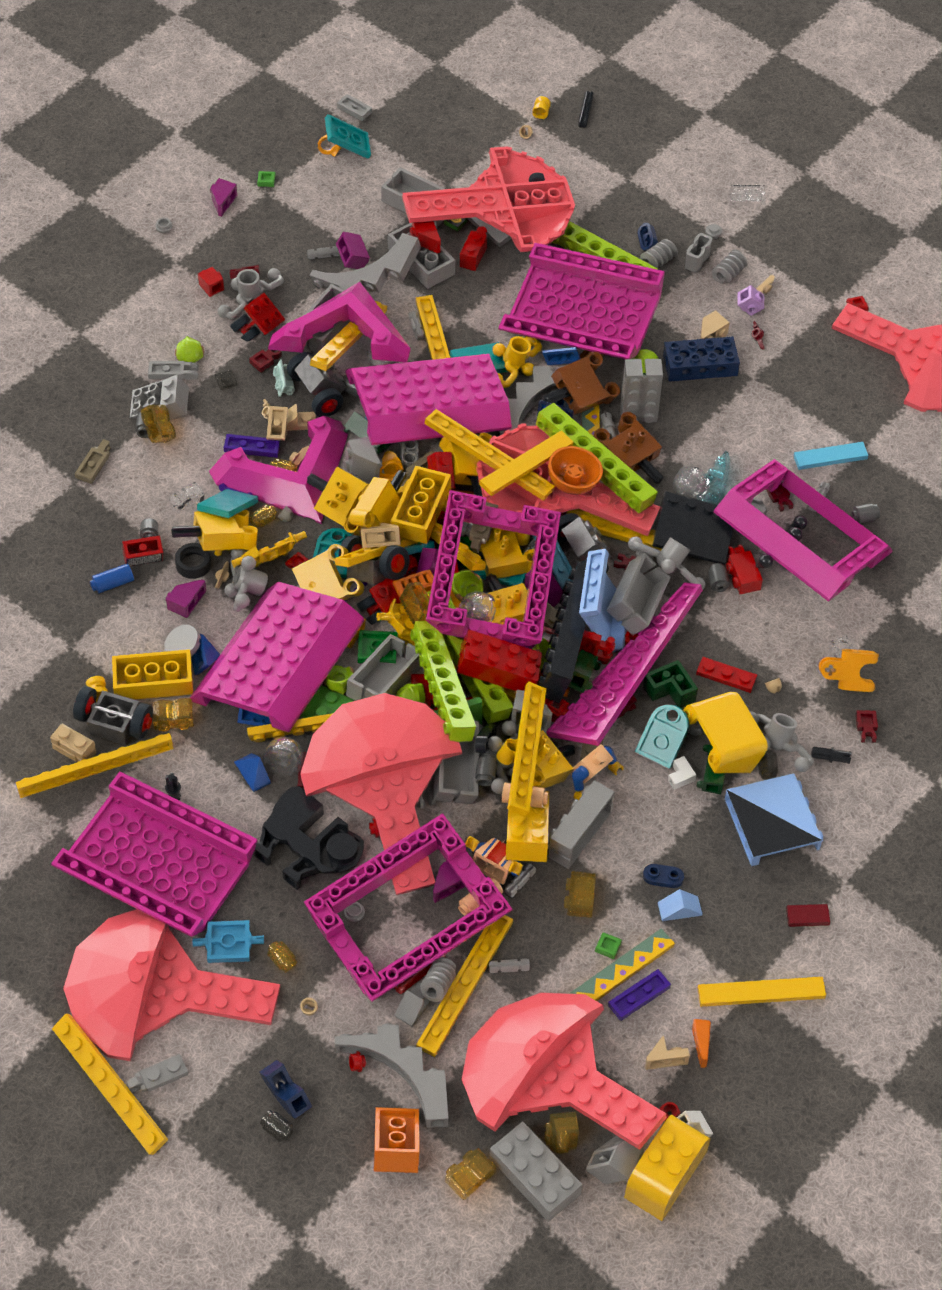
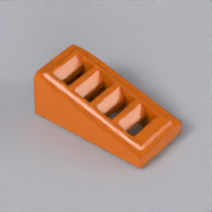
(425, 577)
(701, 1035)

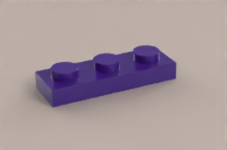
(252, 445)
(639, 994)

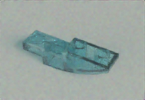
(718, 479)

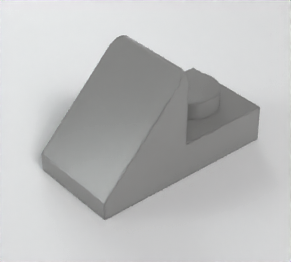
(412, 1006)

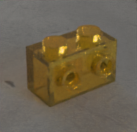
(562, 1132)

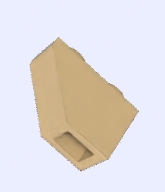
(714, 326)

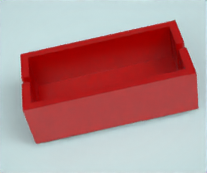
(498, 661)

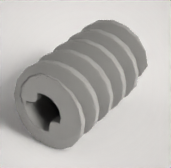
(660, 253)
(729, 267)
(438, 979)

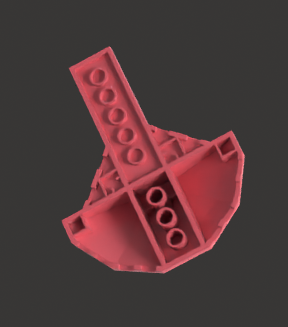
(504, 200)
(915, 350)
(598, 501)
(381, 761)
(138, 978)
(544, 1057)

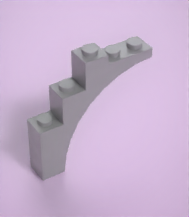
(393, 264)
(530, 394)
(407, 1062)

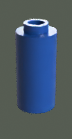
(112, 578)

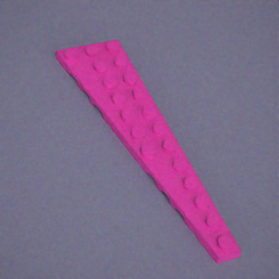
(611, 690)

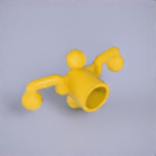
(515, 356)

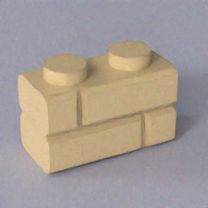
(72, 744)

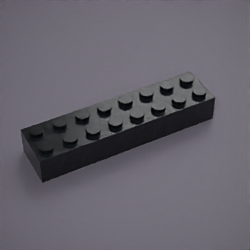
(566, 639)

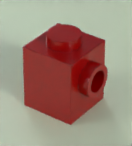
(211, 281)

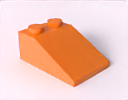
(396, 1140)

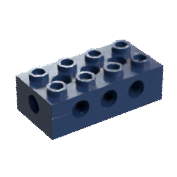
(701, 359)

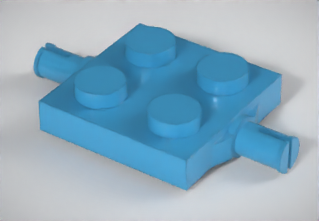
(228, 941)

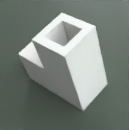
(683, 775)
(697, 1121)

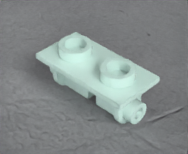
(284, 382)

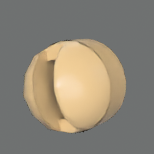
(522, 131)
(774, 685)
(309, 1002)

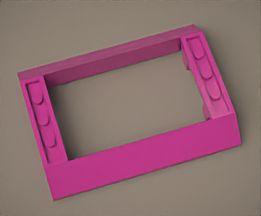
(532, 521)
(786, 549)
(382, 868)

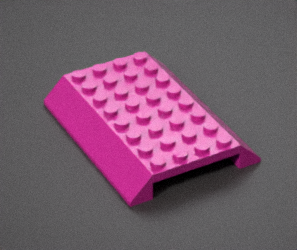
(585, 302)
(405, 394)
(281, 654)
(159, 855)

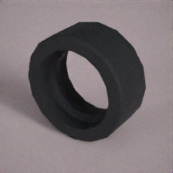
(192, 572)

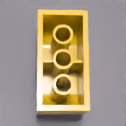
(666, 1167)

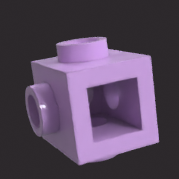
(751, 300)

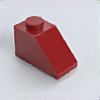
(427, 235)

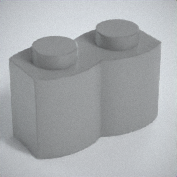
(698, 252)

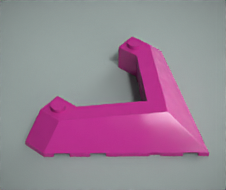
(352, 305)
(282, 486)

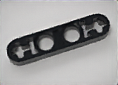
(483, 736)

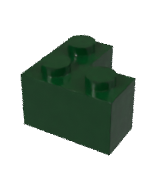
(671, 680)

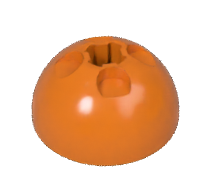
(574, 470)

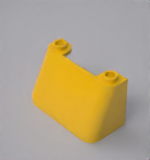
(731, 731)

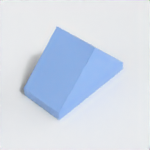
(679, 906)

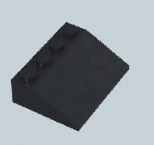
(694, 526)

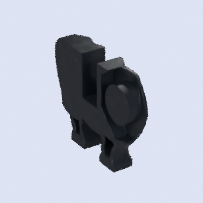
(330, 852)

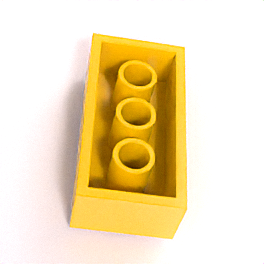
(421, 504)
(153, 674)
(528, 835)

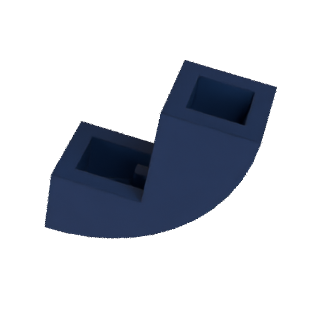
(285, 1090)

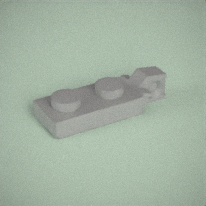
(158, 1075)

